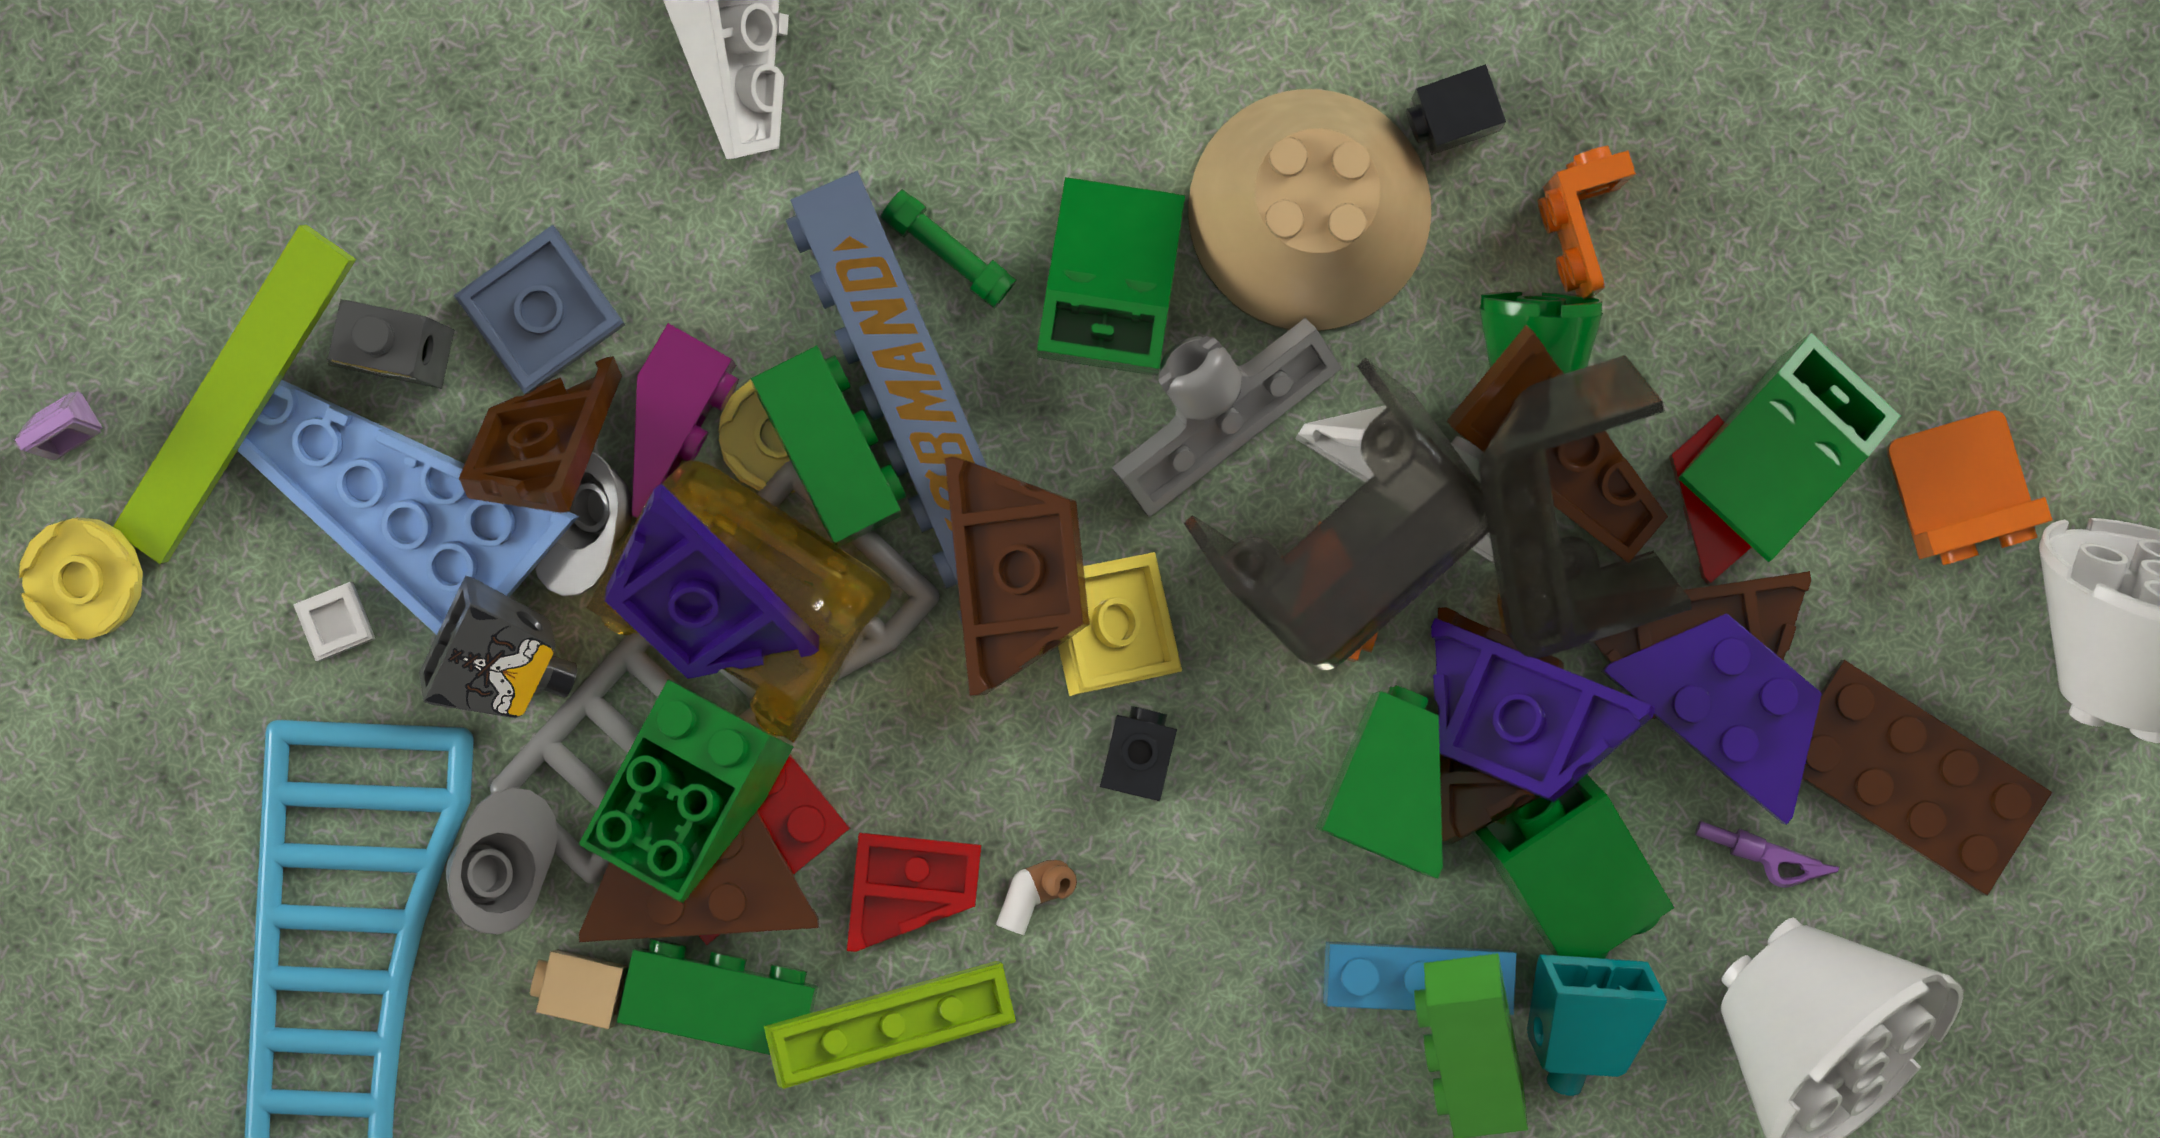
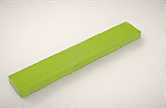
(234, 393)

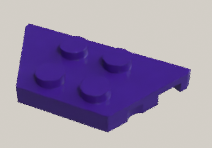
(698, 597)
(1730, 706)
(1524, 715)

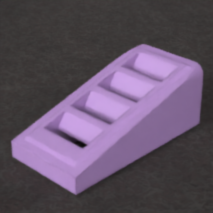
(59, 427)

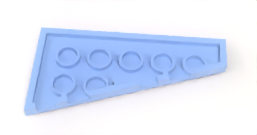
(395, 503)

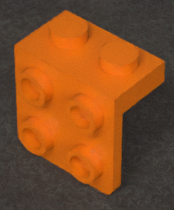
(1560, 210)
(1964, 487)

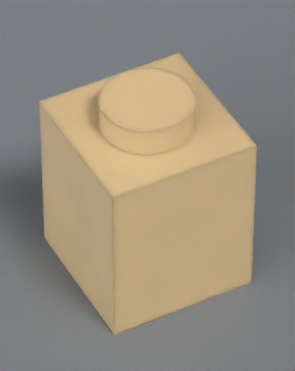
(579, 988)

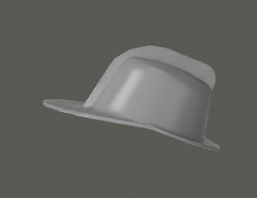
(587, 546)
(502, 860)

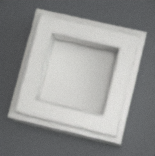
(334, 621)

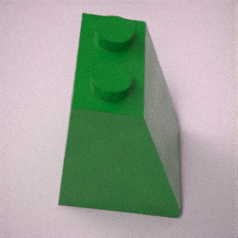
(1391, 784)
(1576, 872)

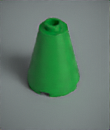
(1560, 321)

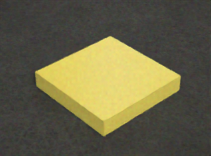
(1128, 628)

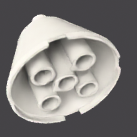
(2106, 621)
(1830, 1028)

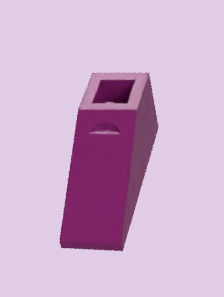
(672, 402)

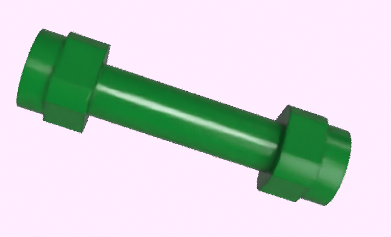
(907, 216)

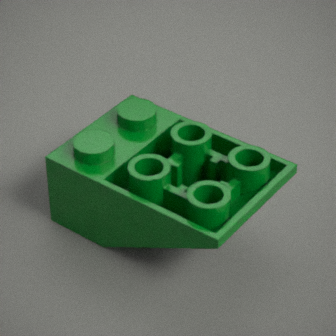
(1110, 276)
(1789, 446)
(684, 791)

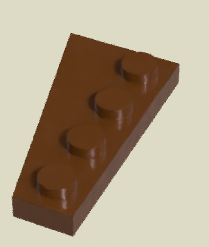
(1587, 475)

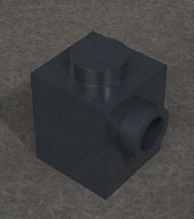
(1455, 110)
(1139, 754)

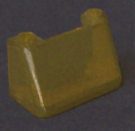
(814, 578)

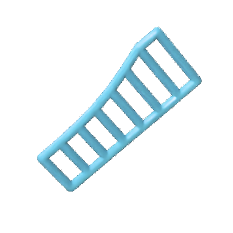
(406, 923)

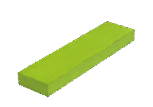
(889, 1024)

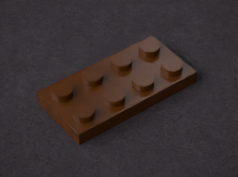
(1919, 779)

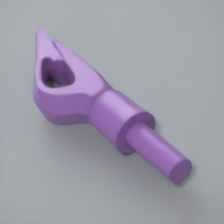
(1770, 855)

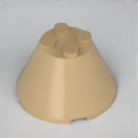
(1309, 209)

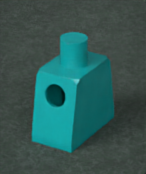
(1590, 1017)

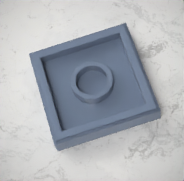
(539, 310)

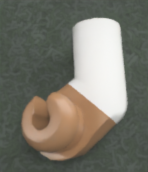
(1032, 887)

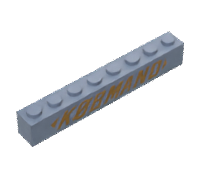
(893, 347)

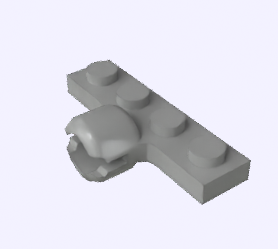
(1220, 408)

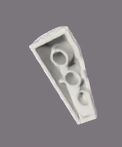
(733, 65)

